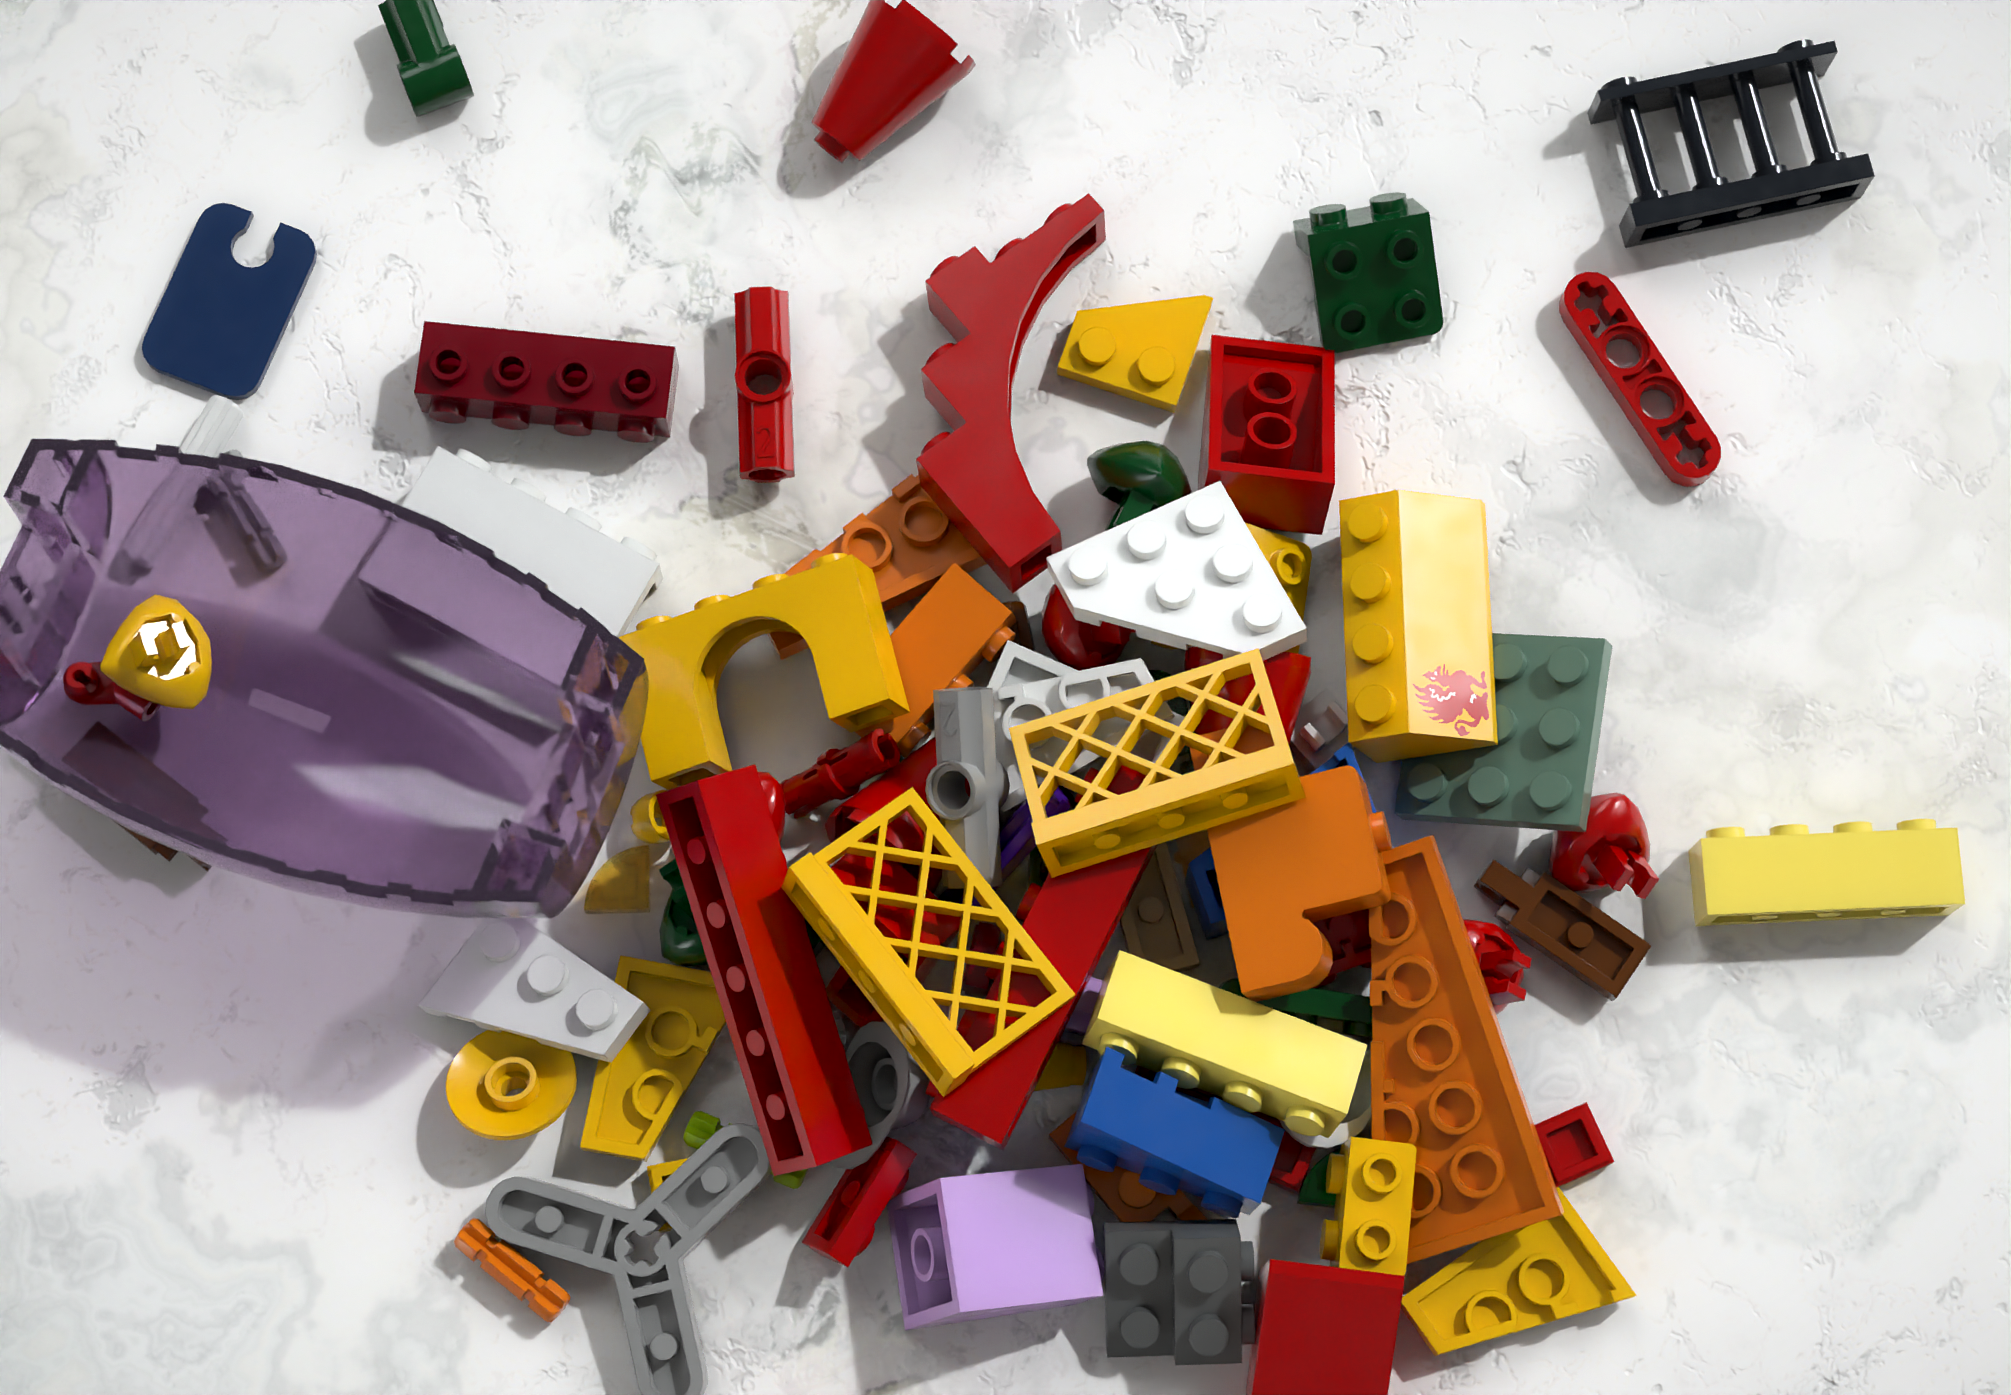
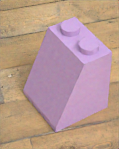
(994, 1245)

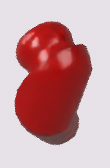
(89, 686)

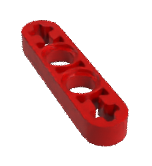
(1648, 374)

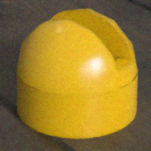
(644, 823)

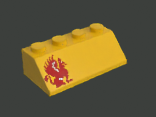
(1417, 624)

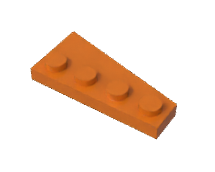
(904, 544)

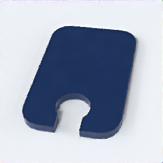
(225, 318)

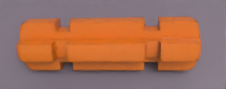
(512, 1270)

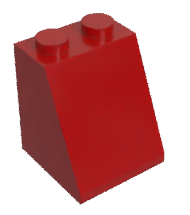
(1323, 1330)

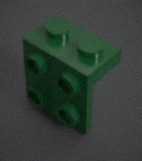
(1372, 272)

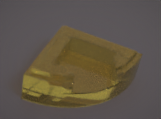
(621, 884)

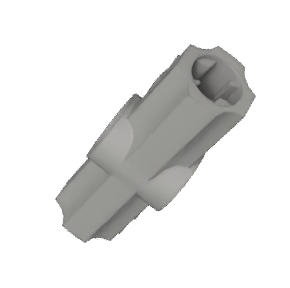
(968, 751)

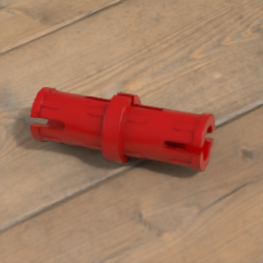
(840, 773)

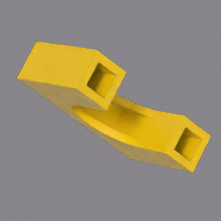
(684, 655)

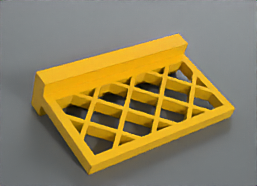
(1166, 801)
(882, 973)

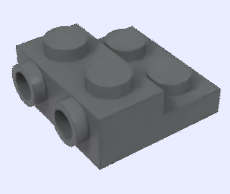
(1177, 1290)

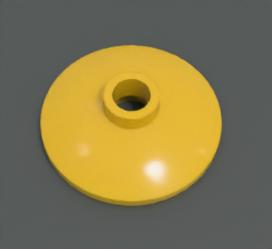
(498, 1064)

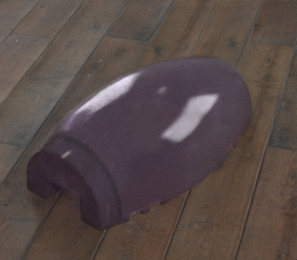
(379, 693)

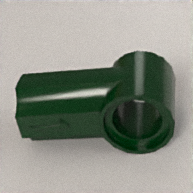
(428, 63)

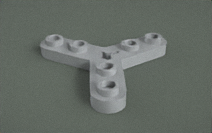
(598, 1235)

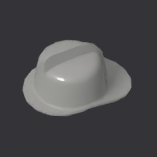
(887, 1085)

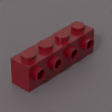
(546, 381)

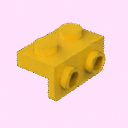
(1371, 1206)

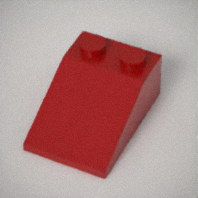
(1270, 431)

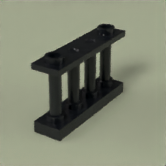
(1714, 200)

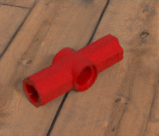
(767, 419)

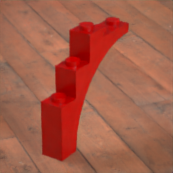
(970, 383)

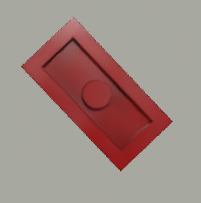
(857, 1201)

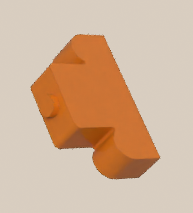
(1293, 869)

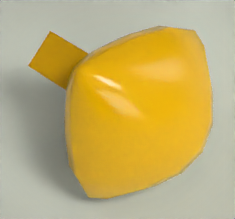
(161, 654)

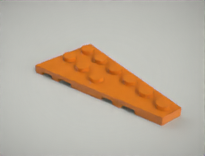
(1446, 1068)

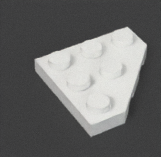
(1182, 580)

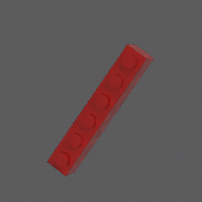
(1072, 926)
(764, 970)

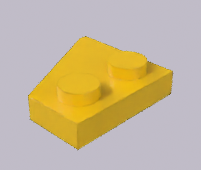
(1137, 348)

